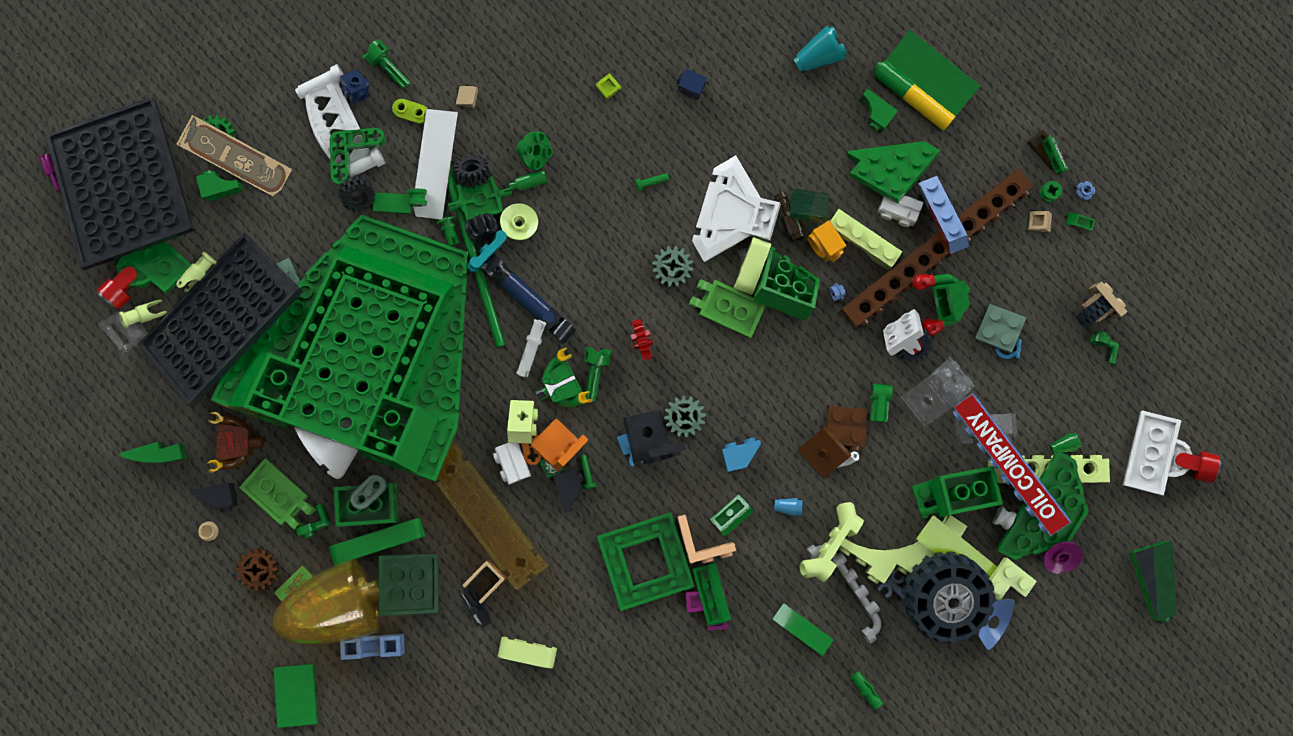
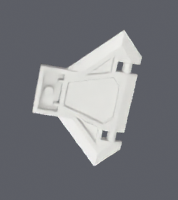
(732, 211)

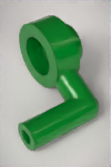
(1101, 339)
(308, 530)

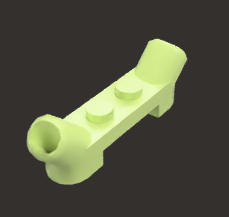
(848, 526)

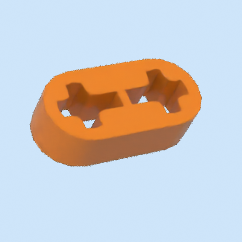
(526, 452)

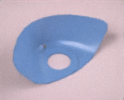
(1003, 610)

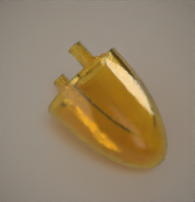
(329, 607)

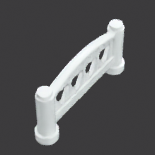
(329, 86)

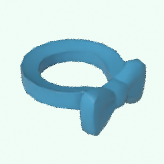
(1015, 354)

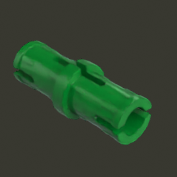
(866, 690)

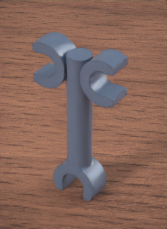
(892, 584)

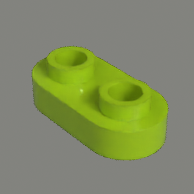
(409, 111)

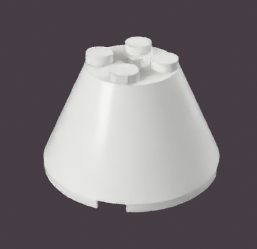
(327, 452)

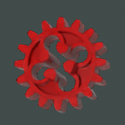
(642, 342)

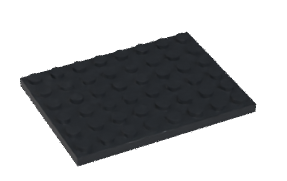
(119, 183)
(219, 319)

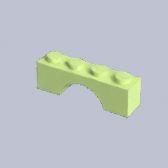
(876, 247)

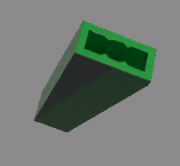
(1156, 578)

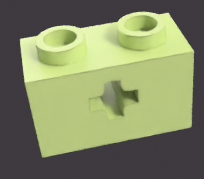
(521, 421)

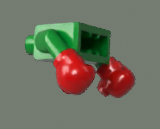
(949, 296)

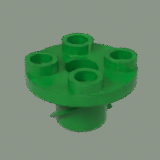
(534, 150)

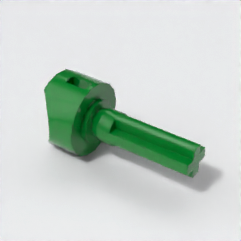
(378, 56)
(596, 360)

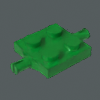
(480, 199)

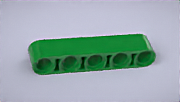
(377, 541)

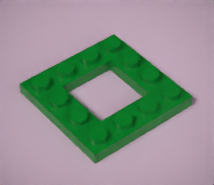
(611, 547)

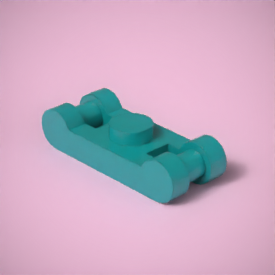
(486, 251)

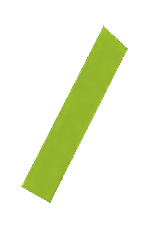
(942, 539)

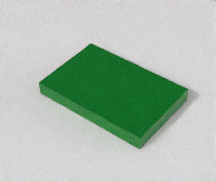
(295, 695)

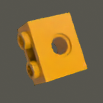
(826, 242)

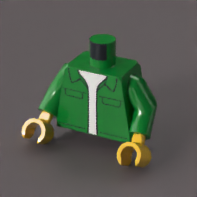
(561, 383)

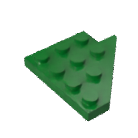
(892, 168)

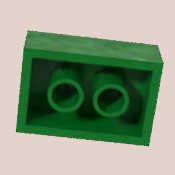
(966, 491)
(381, 511)

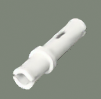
(534, 340)

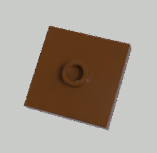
(824, 452)

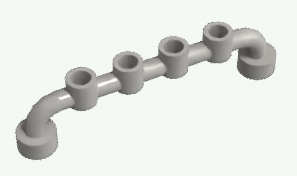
(859, 591)

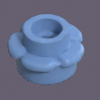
(1082, 194)
(838, 291)

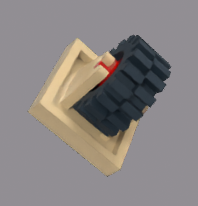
(1100, 305)

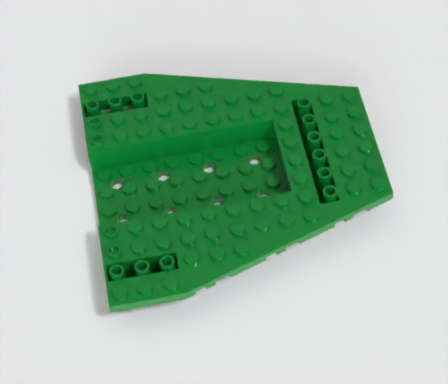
(415, 384)

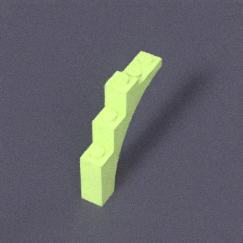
(884, 561)

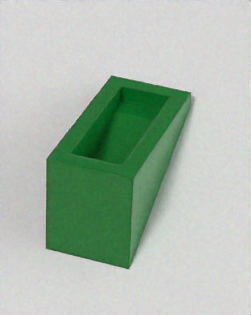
(1080, 221)

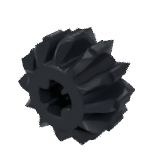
(481, 227)

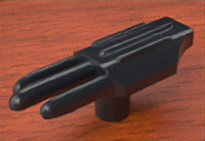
(476, 610)

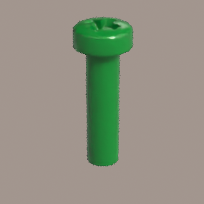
(640, 184)
(589, 484)

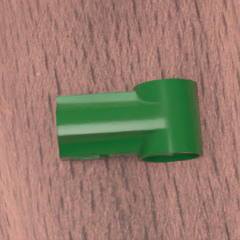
(880, 402)

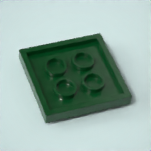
(407, 584)

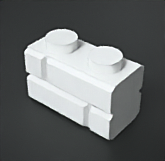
(905, 211)
(512, 462)

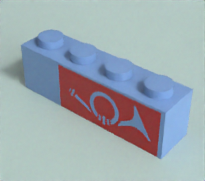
(944, 215)

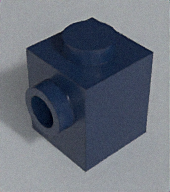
(691, 83)

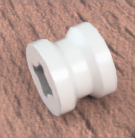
(1004, 518)

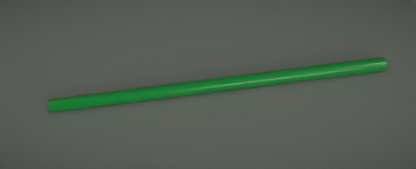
(479, 274)

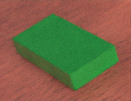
(392, 203)

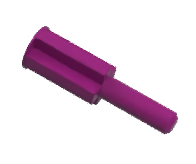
(47, 164)

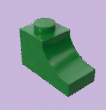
(879, 111)
(214, 187)

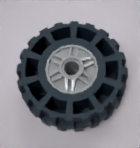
(948, 597)

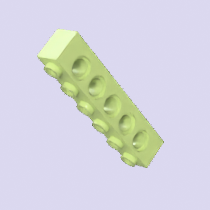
(1098, 468)

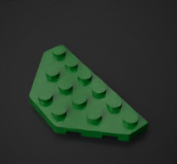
(1065, 486)

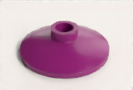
(1063, 557)

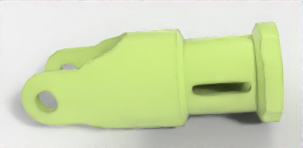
(196, 271)
(139, 314)

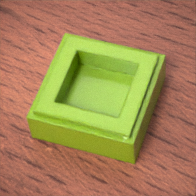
(608, 86)

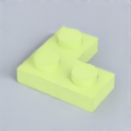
(1010, 575)

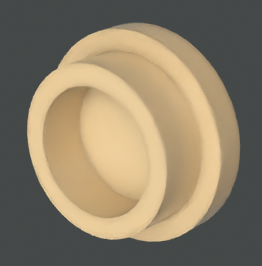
(208, 531)

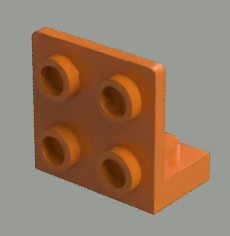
(557, 444)

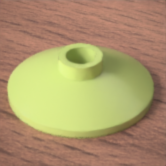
(520, 213)

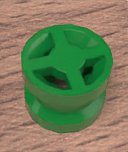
(1050, 195)
(417, 197)

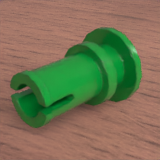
(449, 231)

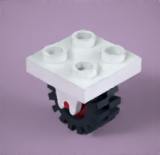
(907, 337)

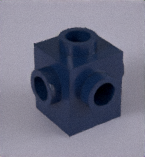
(354, 86)

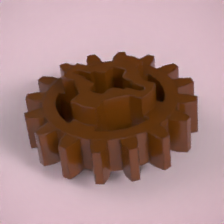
(257, 577)

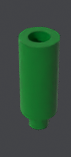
(529, 181)

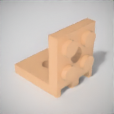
(704, 555)

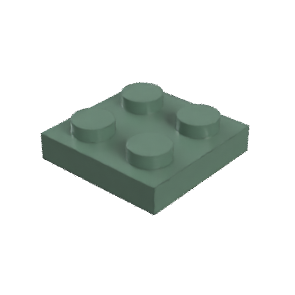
(1000, 328)

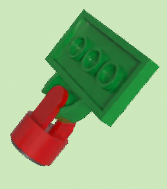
(155, 265)

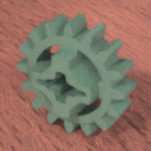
(664, 265)
(675, 408)

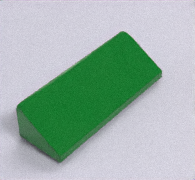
(711, 594)

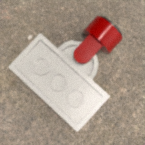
(1160, 455)

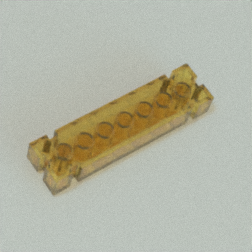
(488, 518)

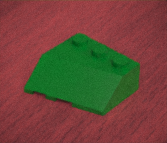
(786, 286)

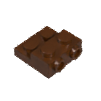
(848, 426)

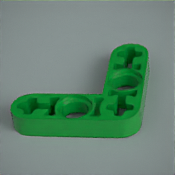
(348, 144)

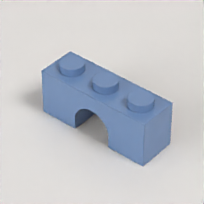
(374, 645)

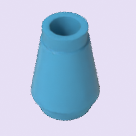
(789, 506)

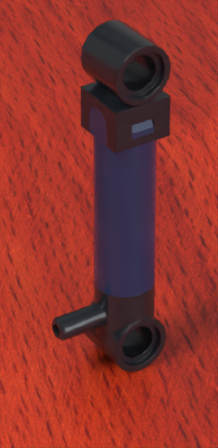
(528, 298)

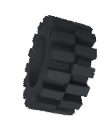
(479, 168)
(356, 185)

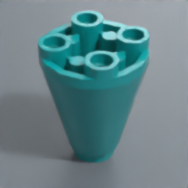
(821, 51)

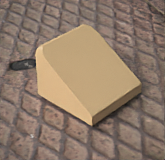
(467, 96)
(1040, 221)

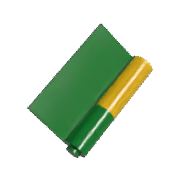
(926, 80)

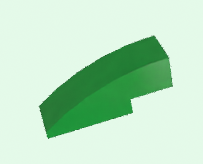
(157, 453)
(803, 629)

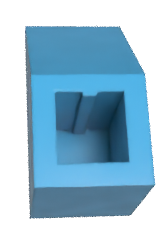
(739, 456)

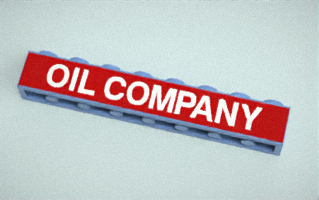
(1012, 464)

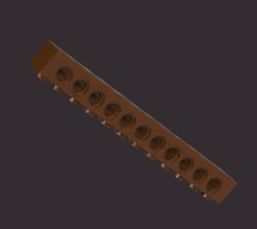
(1016, 182)

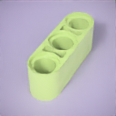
(752, 266)
(527, 653)

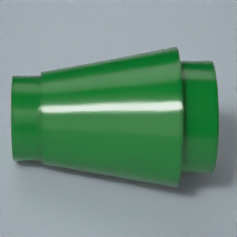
(1067, 443)

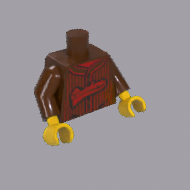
(234, 442)

